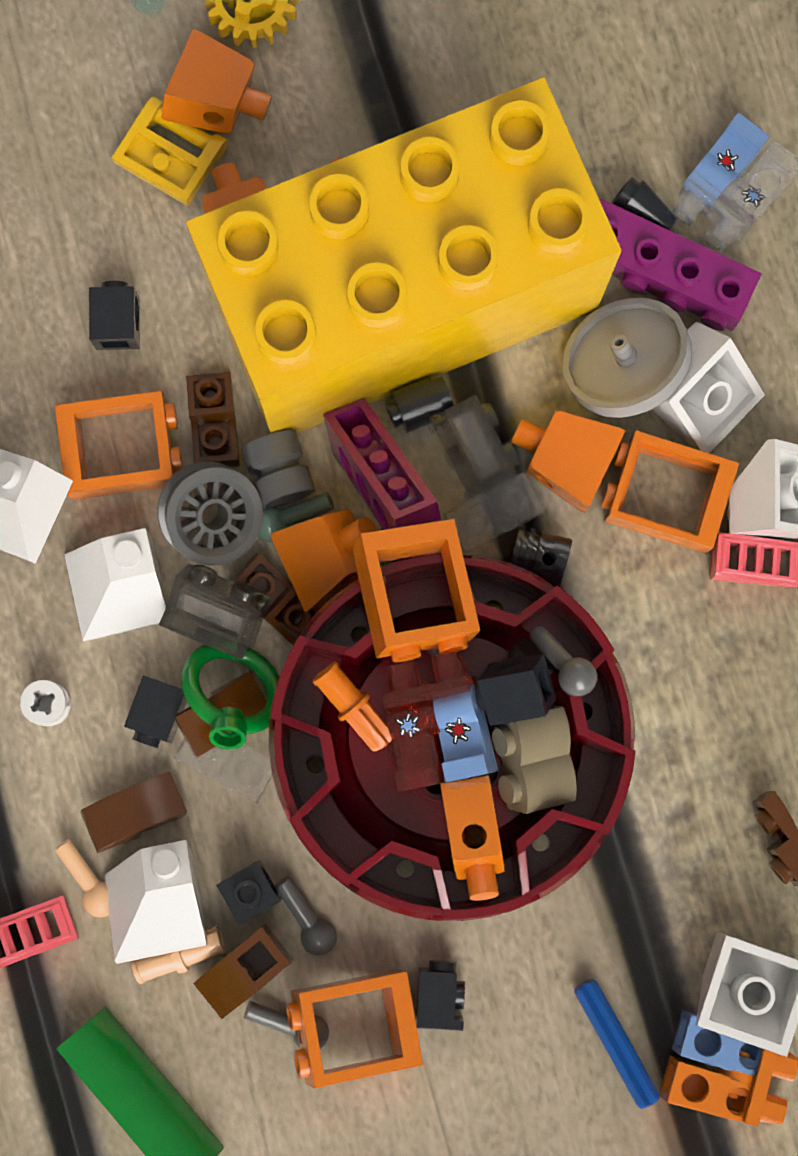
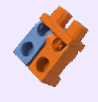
(739, 1084)

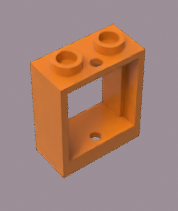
(73, 453)
(714, 504)
(409, 542)
(399, 1018)

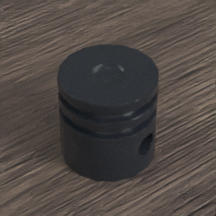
(531, 547)

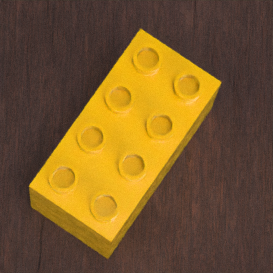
(408, 257)

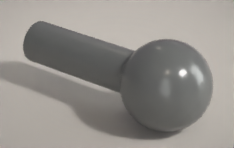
(575, 675)
(317, 935)
(278, 1021)

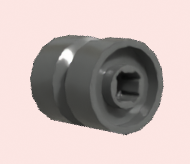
(278, 471)

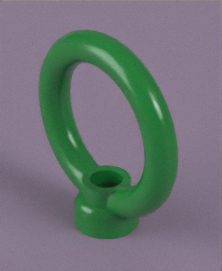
(227, 724)

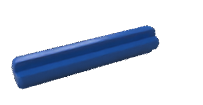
(617, 1043)

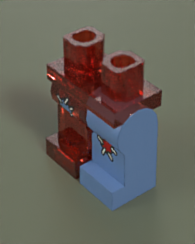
(436, 726)

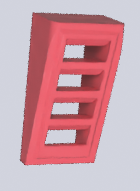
(721, 554)
(64, 922)

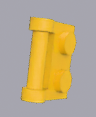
(163, 162)

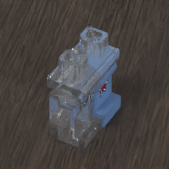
(726, 196)

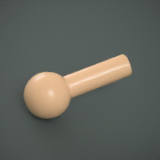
(95, 891)

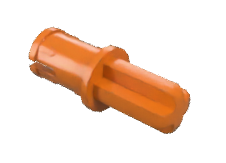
(353, 706)

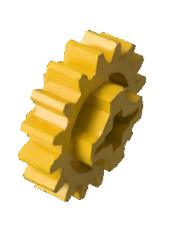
(252, 19)

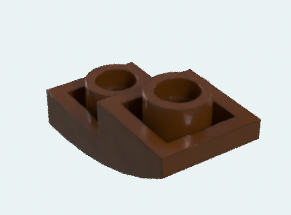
(213, 418)
(284, 608)
(239, 693)
(133, 811)
(777, 820)

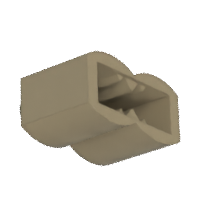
(535, 762)

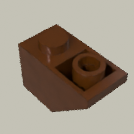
(243, 971)

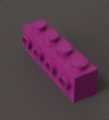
(680, 270)

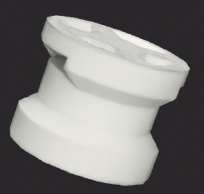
(53, 706)

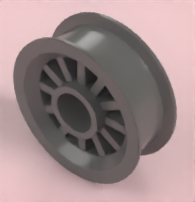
(228, 547)

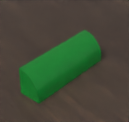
(136, 1090)

